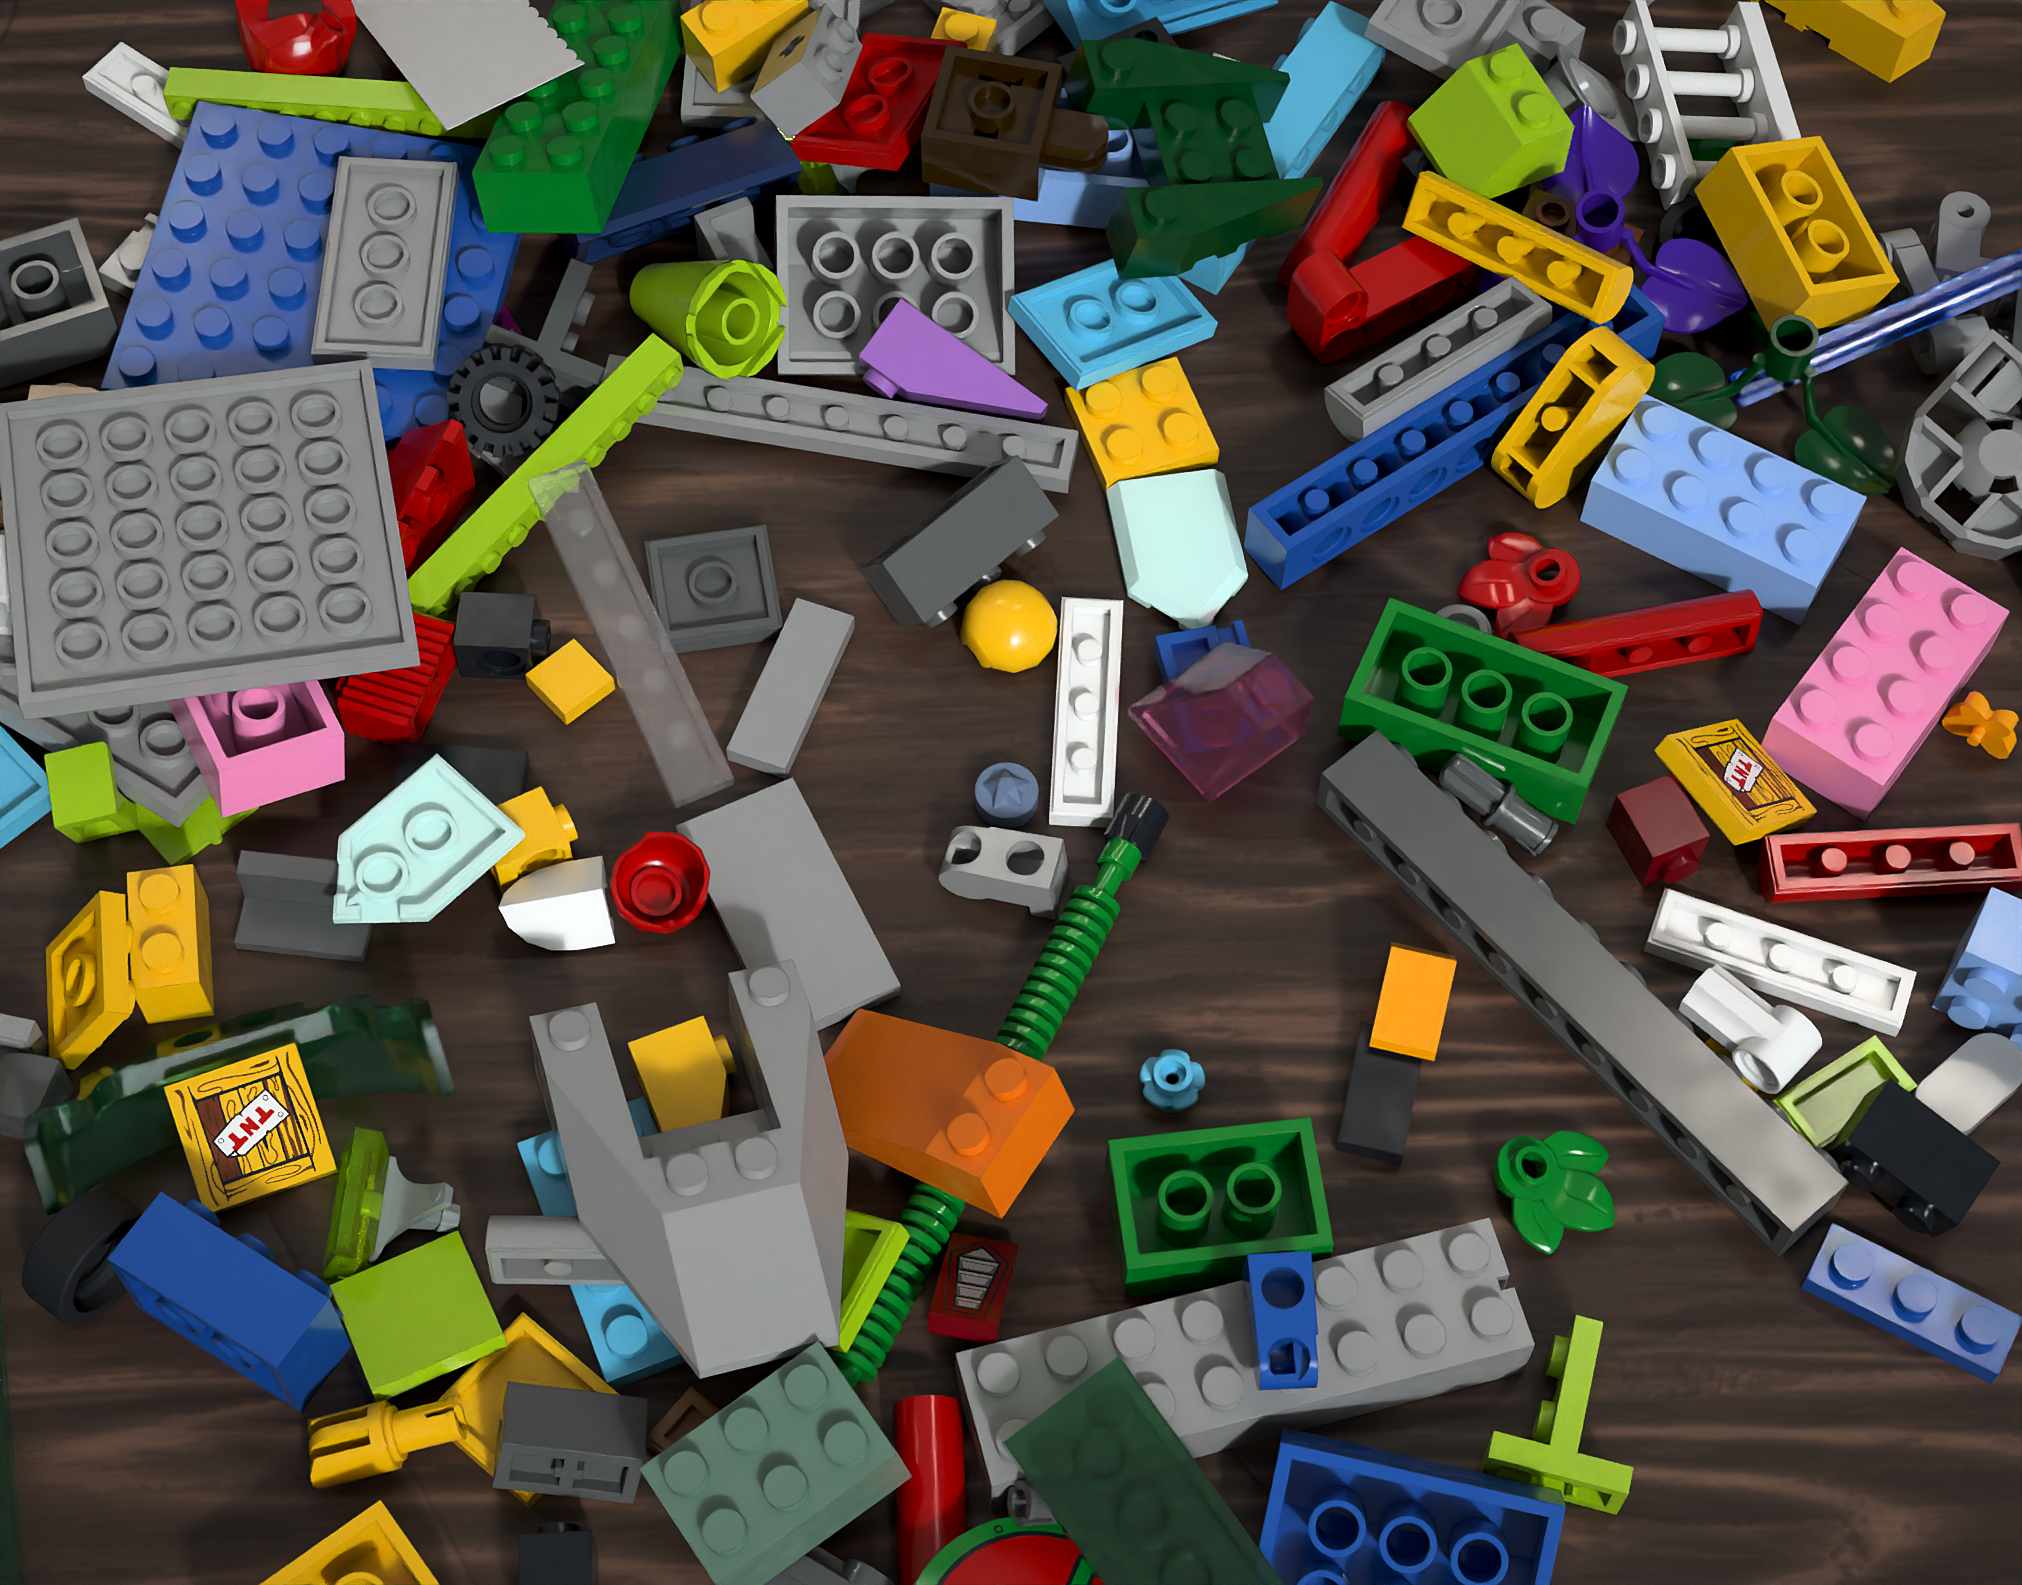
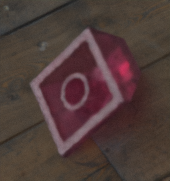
(1225, 716)

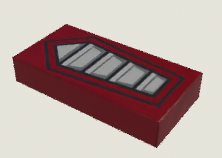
(972, 1288)

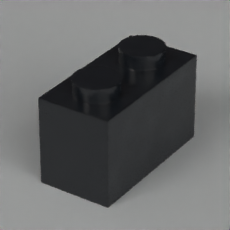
(1911, 1159)

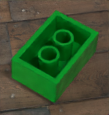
(1208, 1197)

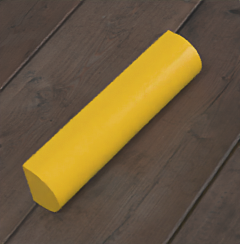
(1518, 247)

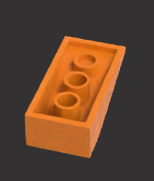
(945, 1106)

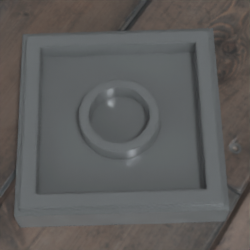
(715, 588)

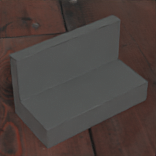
(292, 908)

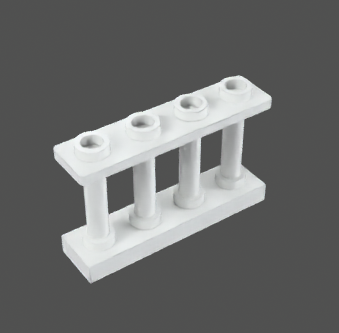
(1749, 80)

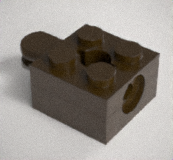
(1022, 105)

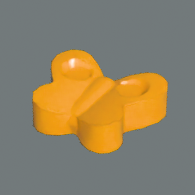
(1982, 725)

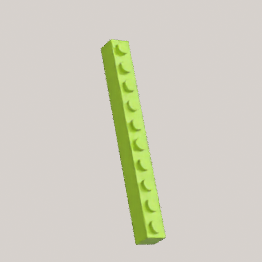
(344, 101)
(510, 510)

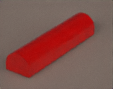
(1357, 191)
(1651, 635)
(1890, 863)
(933, 1501)

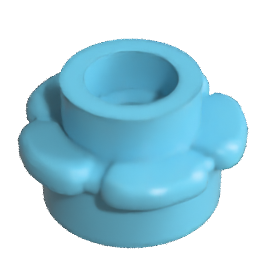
(1166, 1096)

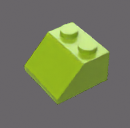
(1494, 125)

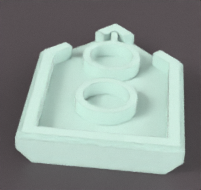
(1178, 544)
(419, 848)

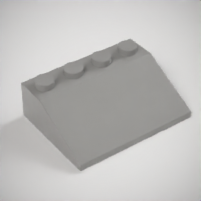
(859, 255)

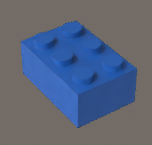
(232, 1299)

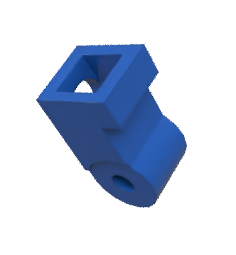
(1282, 1319)

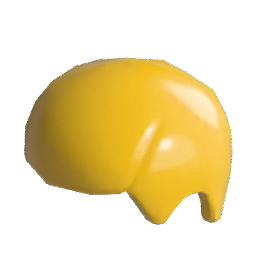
(1009, 626)

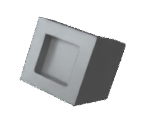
(729, 234)

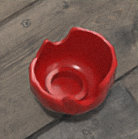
(660, 882)

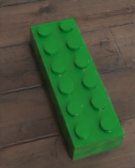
(571, 141)

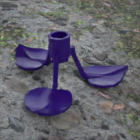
(1690, 278)

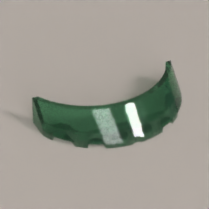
(127, 1115)

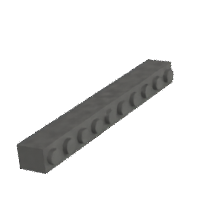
(1582, 993)

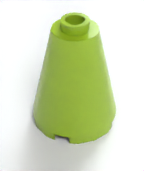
(713, 312)

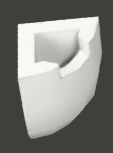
(561, 906)

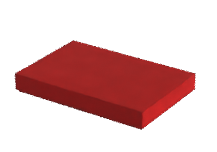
(881, 105)

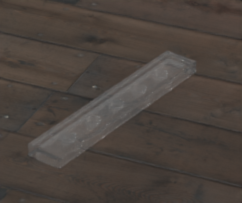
(630, 634)

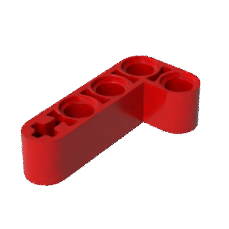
(1352, 308)

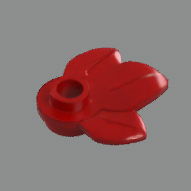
(1512, 582)

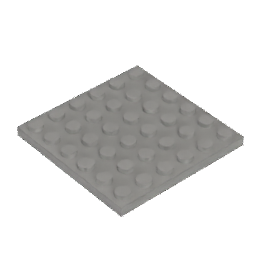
(201, 539)

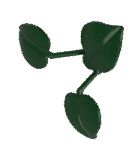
(1841, 447)

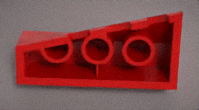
(430, 487)

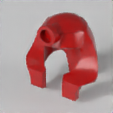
(297, 42)

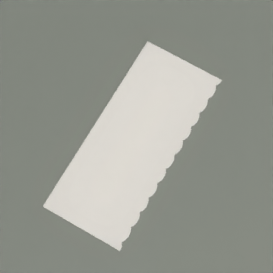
(467, 52)

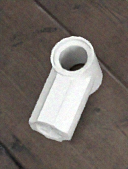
(1764, 1040)

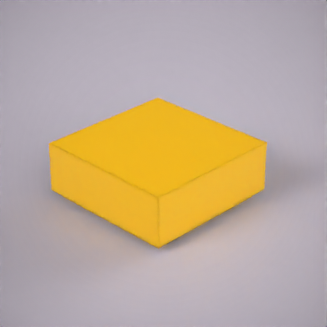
(570, 681)

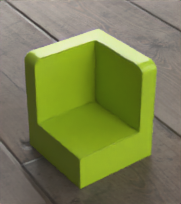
(86, 794)

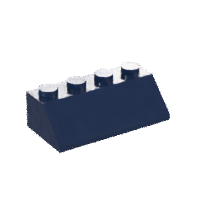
(689, 179)

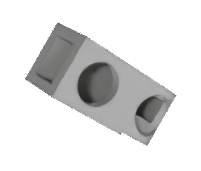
(1958, 235)
(1006, 867)

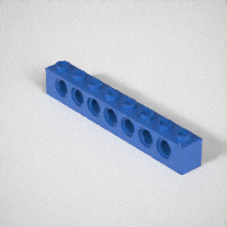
(1420, 450)

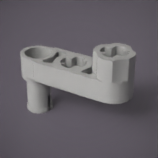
(1945, 343)

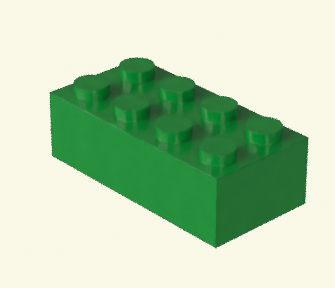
(1480, 696)

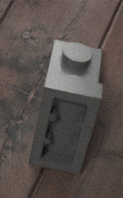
(556, 343)

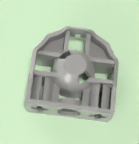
(1975, 457)

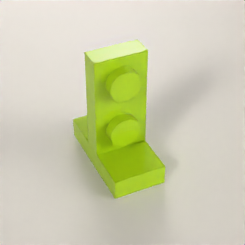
(1559, 1426)

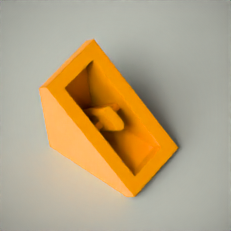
(1413, 1001)

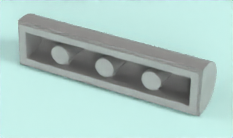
(1435, 358)
(544, 1252)

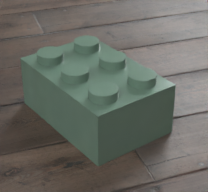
(776, 1471)

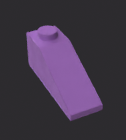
(938, 370)

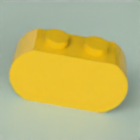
(1572, 417)

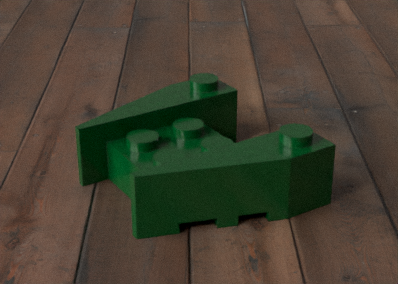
(1199, 148)

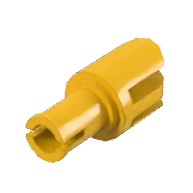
(378, 1438)

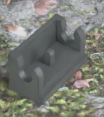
(571, 1443)

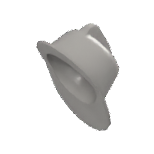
(1577, 84)

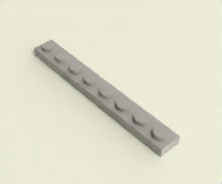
(860, 426)

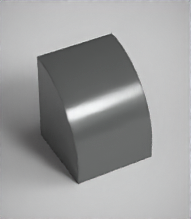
(25, 1085)

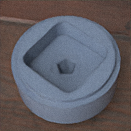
(1006, 795)

